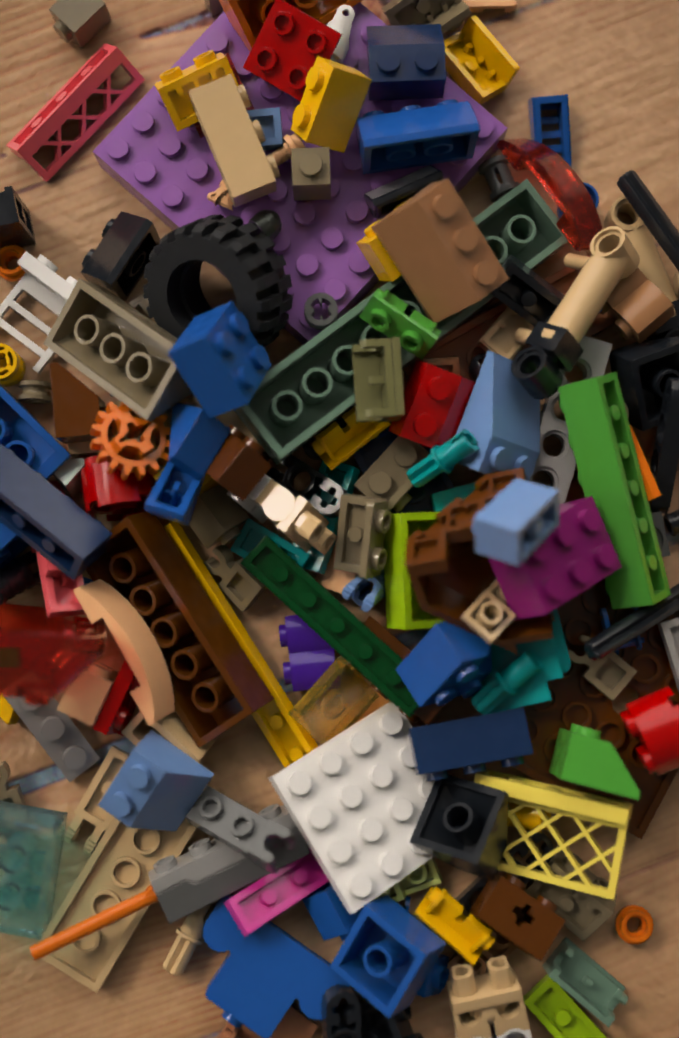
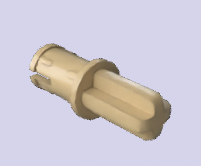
(187, 940)

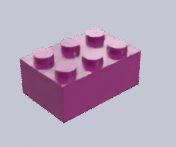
(563, 565)

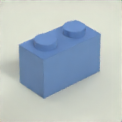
(516, 521)

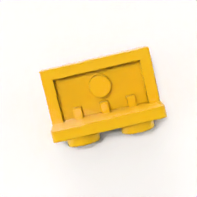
(479, 61)

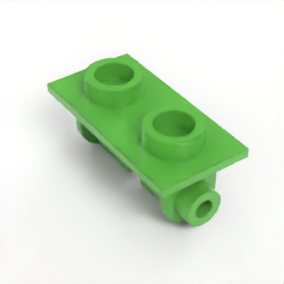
(386, 315)

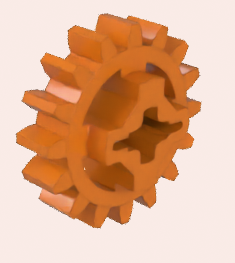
(130, 455)

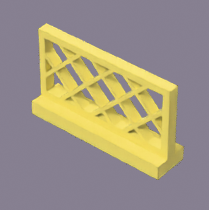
(569, 803)

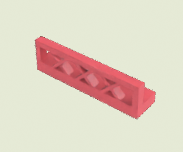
(67, 101)

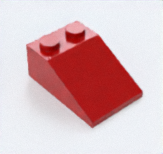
(432, 405)

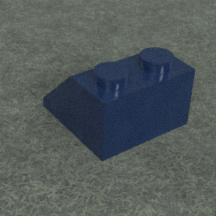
(406, 62)

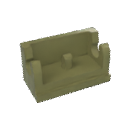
(378, 380)

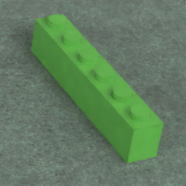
(613, 477)

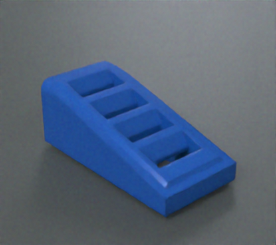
(557, 102)

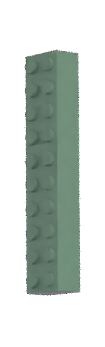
(317, 379)

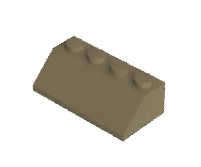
(118, 350)

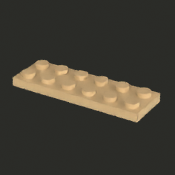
(111, 875)

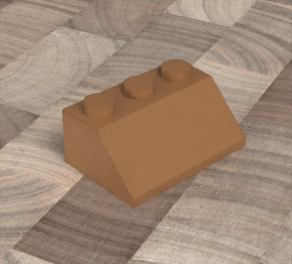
(440, 251)

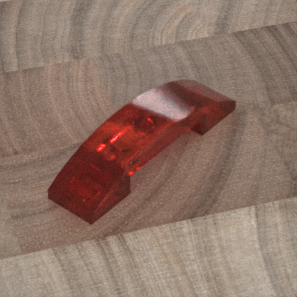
(579, 218)

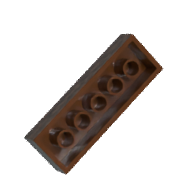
(206, 664)

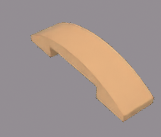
(136, 643)

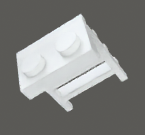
(45, 287)

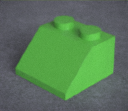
(590, 761)

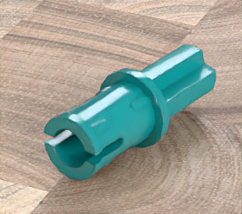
(443, 458)
(505, 683)

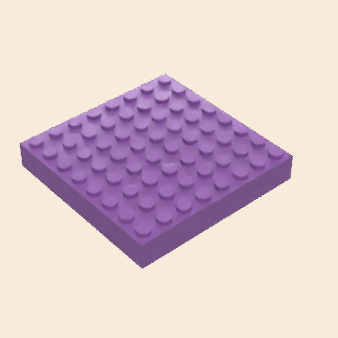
(317, 237)

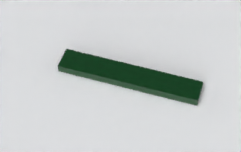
(330, 620)

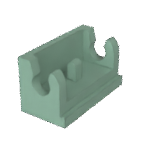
(585, 980)

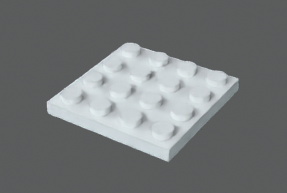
(359, 805)

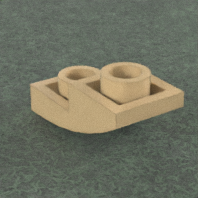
(489, 613)

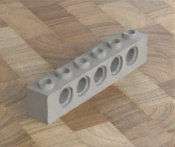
(562, 467)

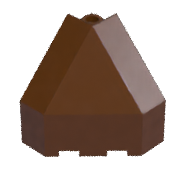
(452, 575)

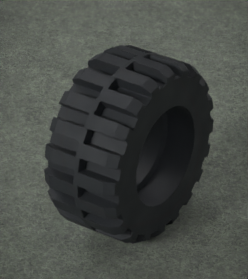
(241, 256)

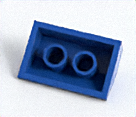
(416, 136)

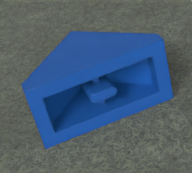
(194, 439)
(174, 495)

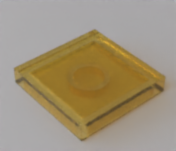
(334, 701)

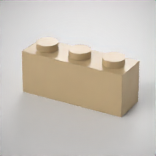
(234, 139)

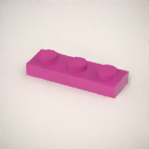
(275, 893)

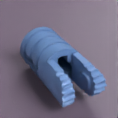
(361, 595)

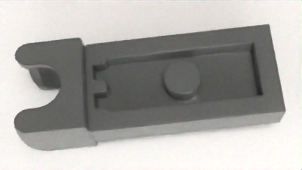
(240, 828)

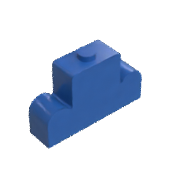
(264, 973)

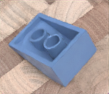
(501, 420)

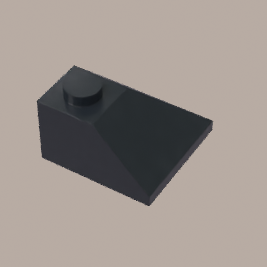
(464, 825)

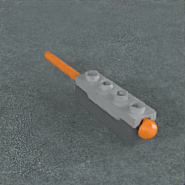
(186, 882)

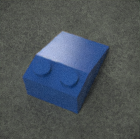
(28, 437)

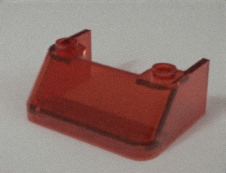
(44, 653)

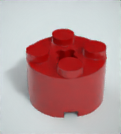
(112, 495)
(657, 728)

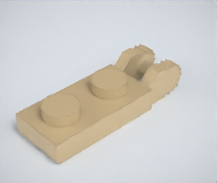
(88, 806)

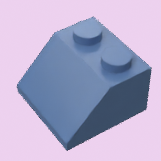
(155, 786)

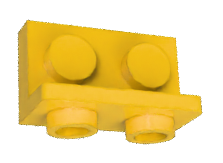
(176, 85)

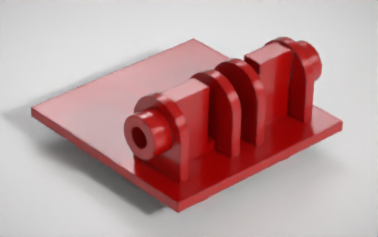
(289, 48)

